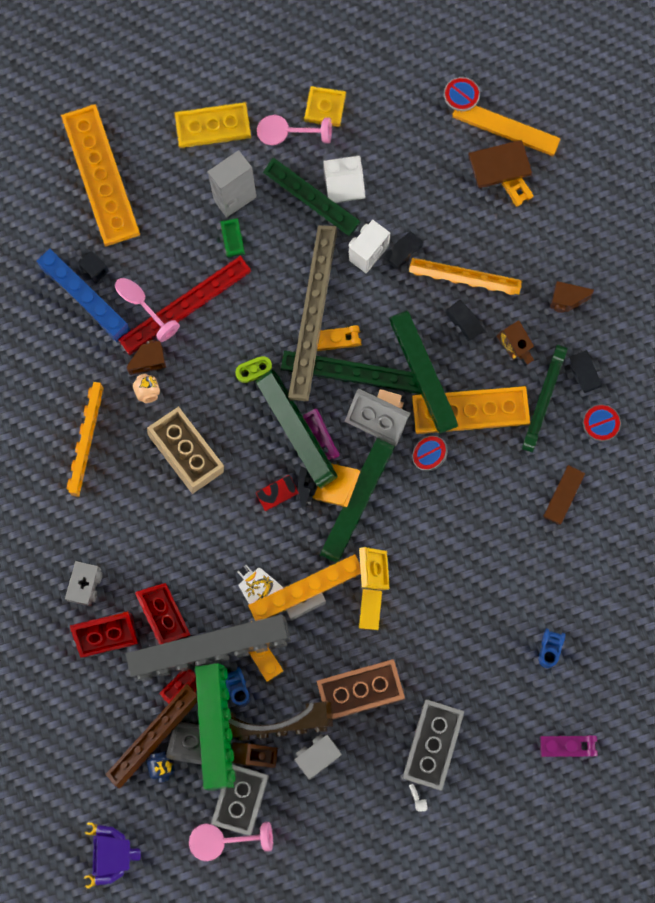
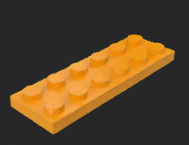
(478, 409)

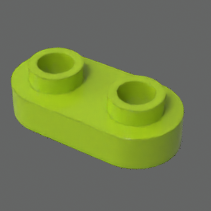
(253, 369)

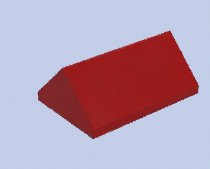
(162, 613)
(104, 634)

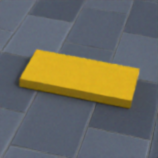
(212, 125)

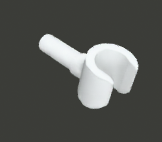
(420, 805)

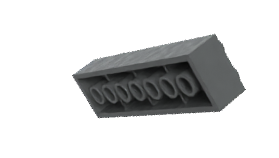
(207, 647)

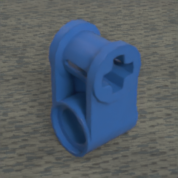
(551, 644)
(236, 684)

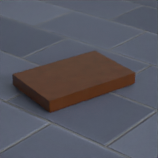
(500, 164)

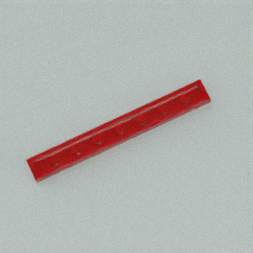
(186, 304)

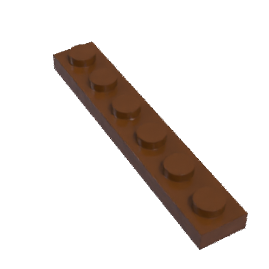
(152, 736)

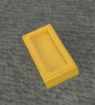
(370, 609)

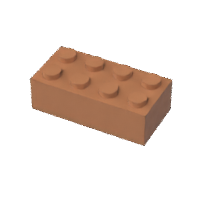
(362, 689)

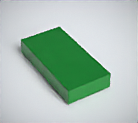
(232, 237)

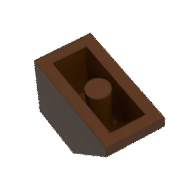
(569, 296)
(147, 358)
(254, 755)

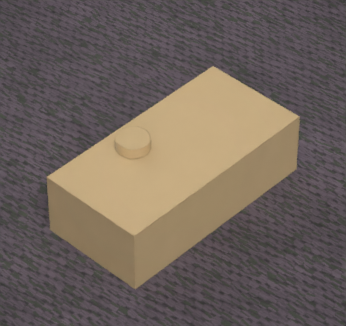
(185, 450)

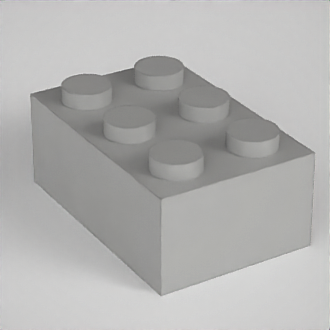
(240, 805)

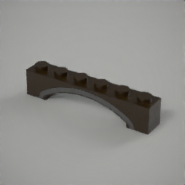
(315, 716)

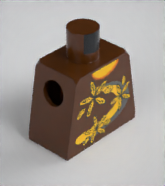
(514, 336)

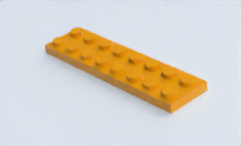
(100, 175)

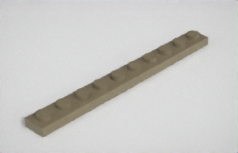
(312, 313)

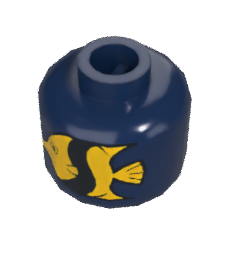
(160, 767)

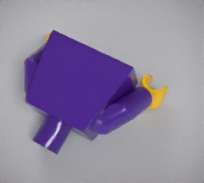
(110, 855)

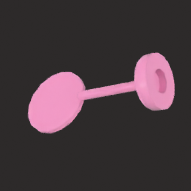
(275, 129)
(134, 294)
(208, 841)

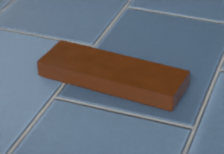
(564, 495)

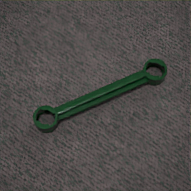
(544, 398)

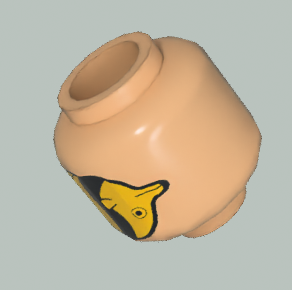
(146, 388)

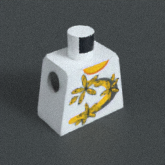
(257, 584)

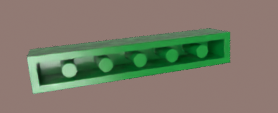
(214, 727)

